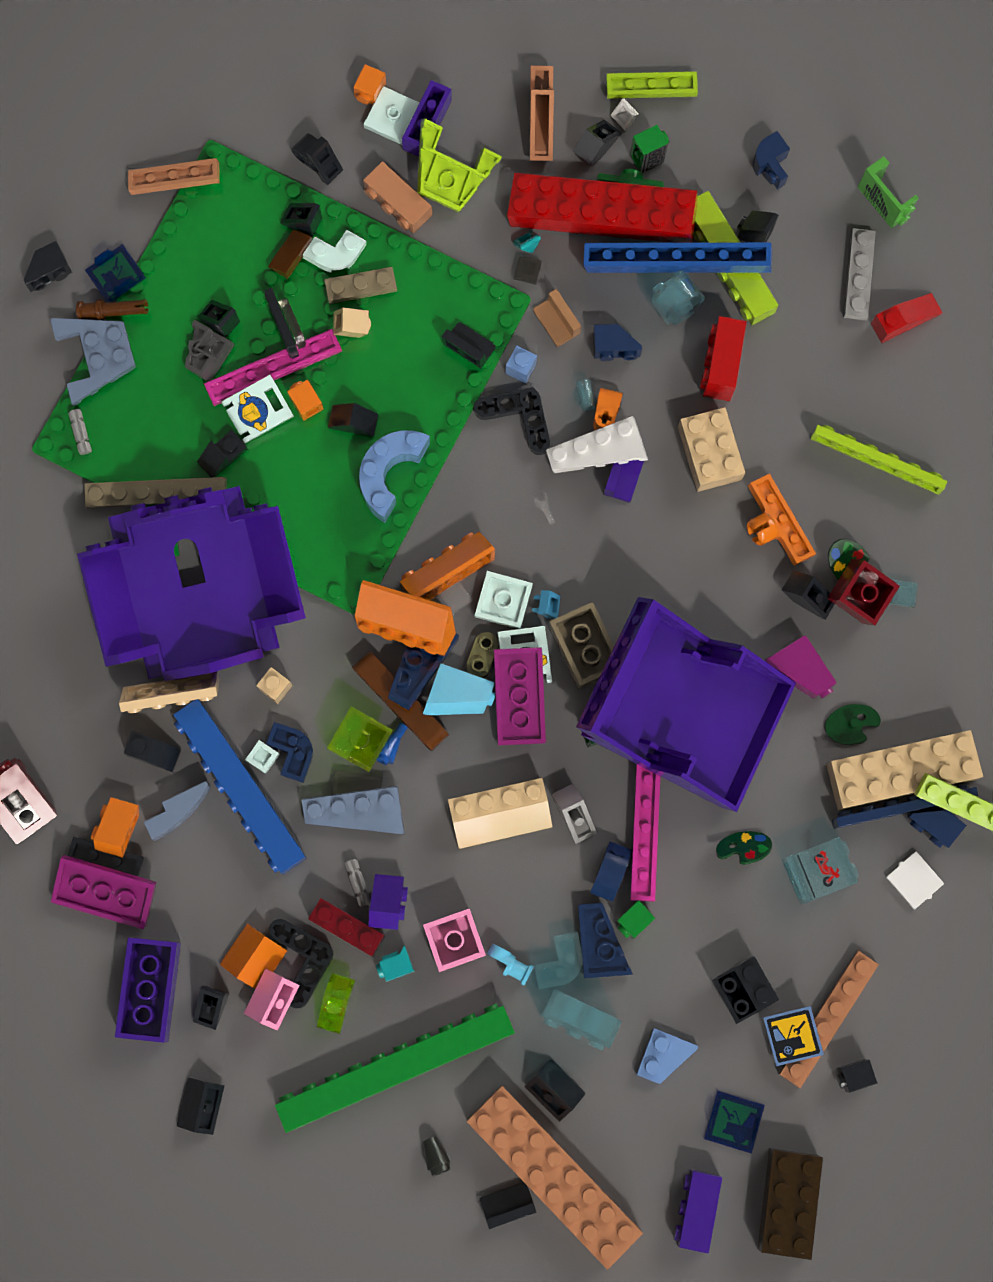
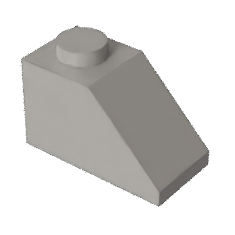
(574, 813)

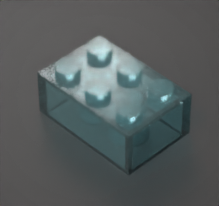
(580, 1020)

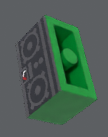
(649, 148)

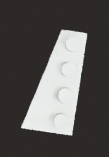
(607, 445)

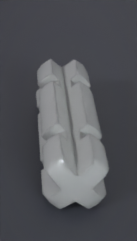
(80, 432)
(358, 882)

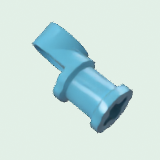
(514, 968)

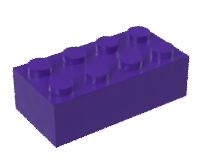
(148, 990)

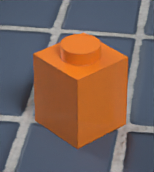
(369, 85)
(305, 399)

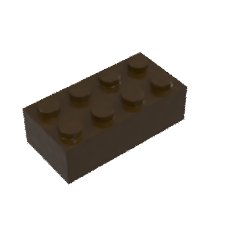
(790, 1203)

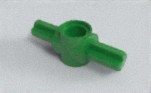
(629, 176)

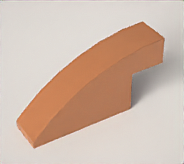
(541, 113)

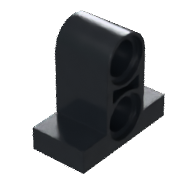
(318, 156)

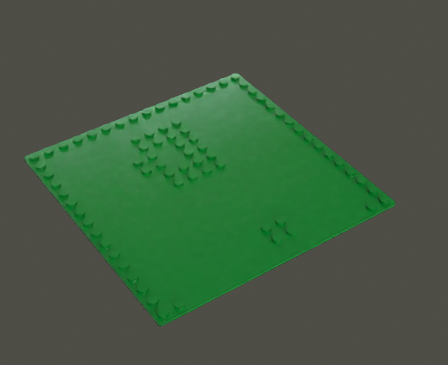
(162, 418)

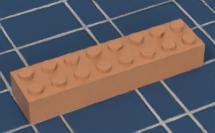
(554, 1177)

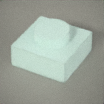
(262, 757)

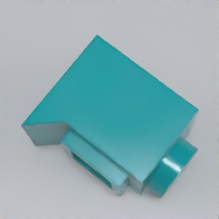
(394, 965)

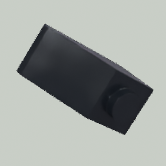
(596, 142)
(757, 226)
(808, 593)
(152, 751)

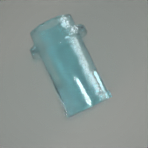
(586, 396)

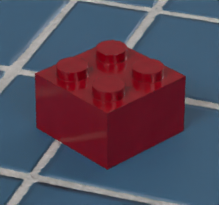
(863, 592)

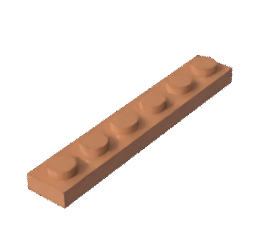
(833, 1012)

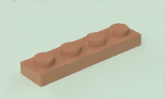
(173, 176)

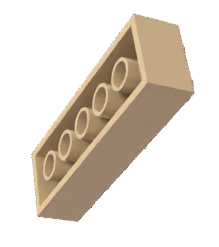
(899, 769)

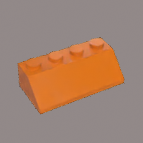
(449, 568)
(404, 618)

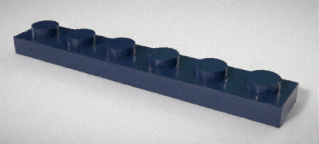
(891, 809)

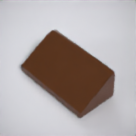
(290, 253)

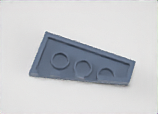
(362, 810)

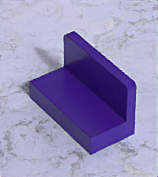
(623, 480)

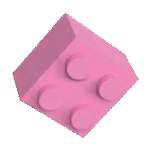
(454, 940)

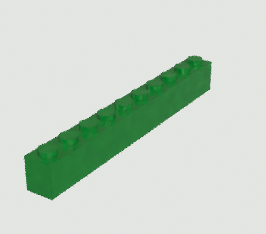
(395, 1068)

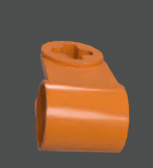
(606, 407)

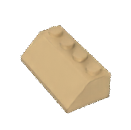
(500, 813)

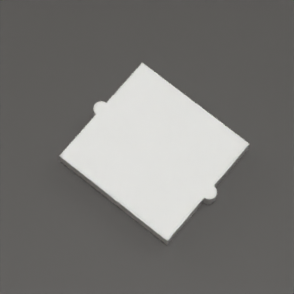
(915, 880)

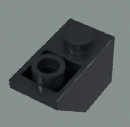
(45, 267)

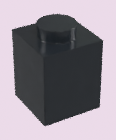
(856, 1076)

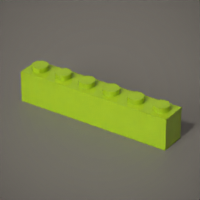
(745, 288)

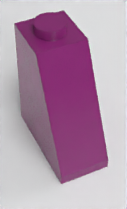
(804, 667)

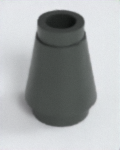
(436, 1158)

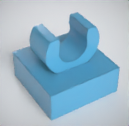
(548, 604)

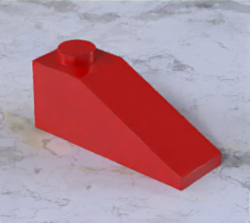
(905, 317)

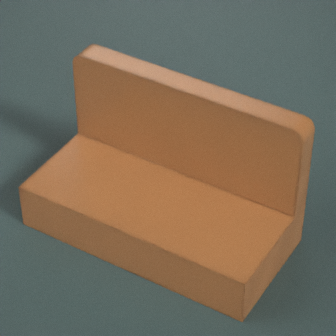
(557, 319)

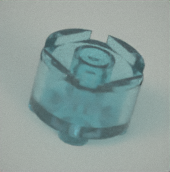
(676, 298)

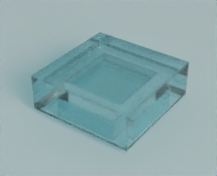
(905, 594)

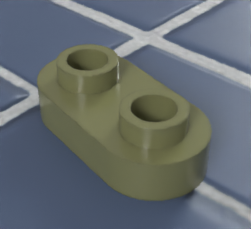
(482, 654)

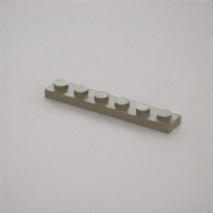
(148, 492)

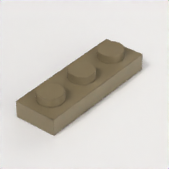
(360, 285)

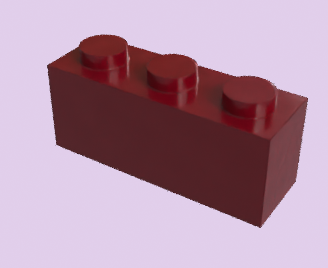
(346, 927)

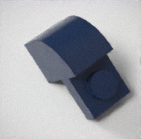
(767, 158)
(611, 871)

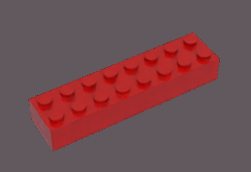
(602, 208)

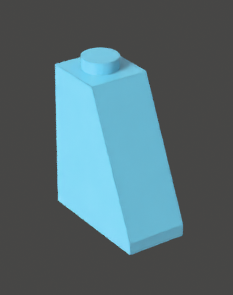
(458, 693)

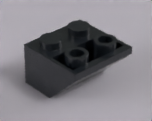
(745, 989)

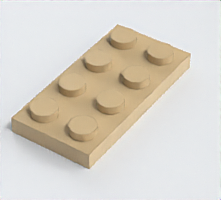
(163, 692)

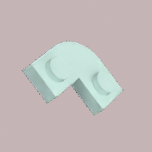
(336, 257)

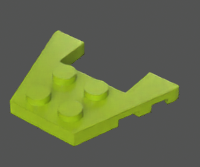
(445, 178)

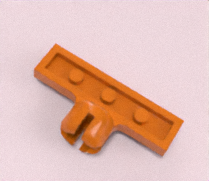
(777, 521)

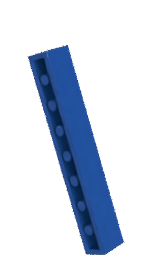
(673, 257)
(240, 787)

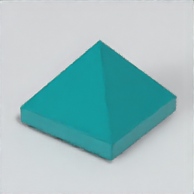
(527, 242)

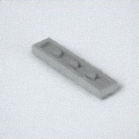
(859, 274)

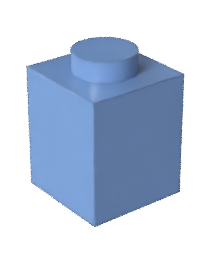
(521, 364)

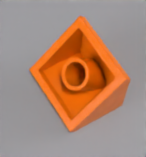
(252, 955)

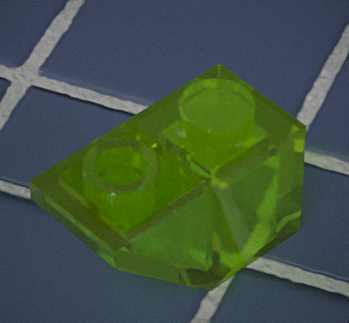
(335, 1003)

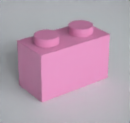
(271, 999)

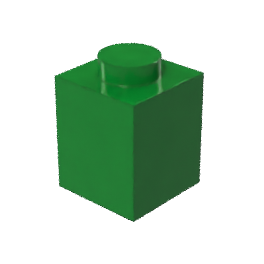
(634, 920)

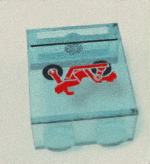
(821, 870)

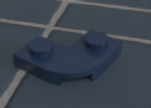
(298, 749)

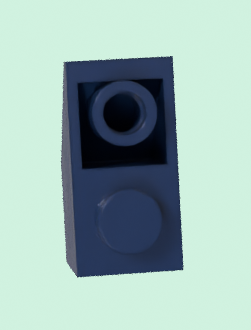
(613, 342)
(939, 824)

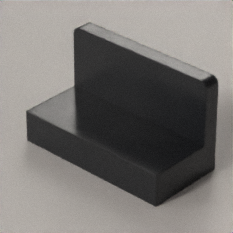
(468, 344)
(555, 1090)
(200, 1106)
(507, 1205)

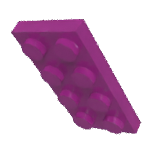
(519, 696)
(103, 892)

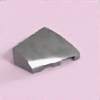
(206, 352)

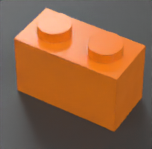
(116, 827)

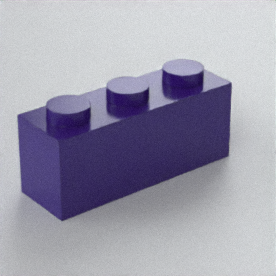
(431, 107)
(698, 1211)

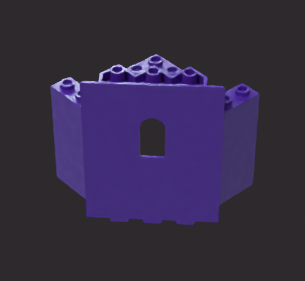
(201, 627)

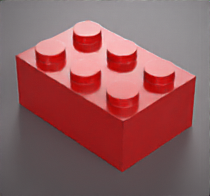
(723, 358)

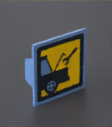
(793, 1036)

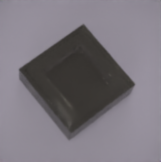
(528, 270)

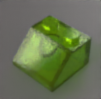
(359, 739)

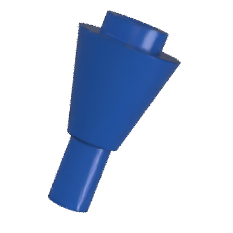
(391, 747)

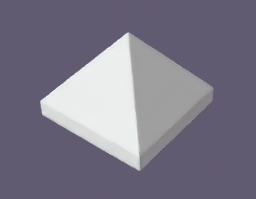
(624, 114)

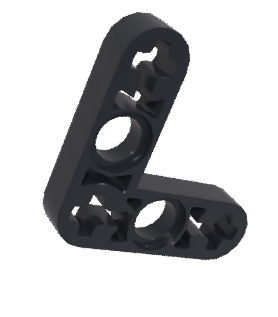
(519, 407)
(311, 961)

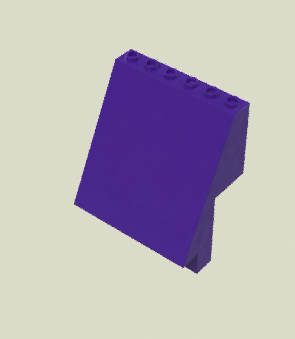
(686, 705)

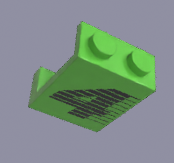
(882, 198)

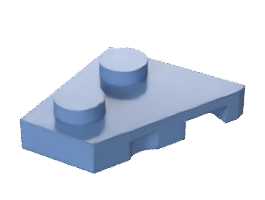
(663, 1056)

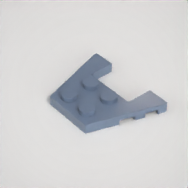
(105, 351)

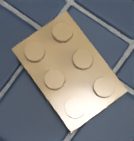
(711, 449)

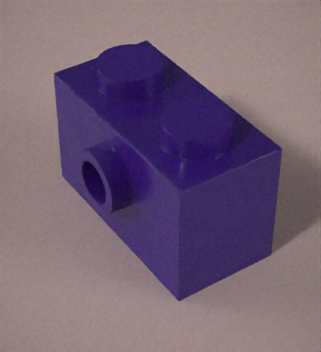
(386, 902)

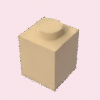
(351, 322)
(274, 685)

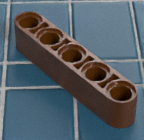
(381, 681)

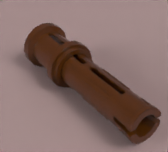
(101, 309)

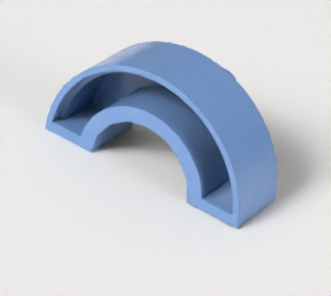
(379, 459)

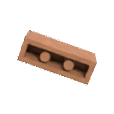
(397, 198)

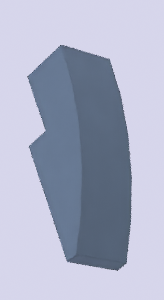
(177, 811)

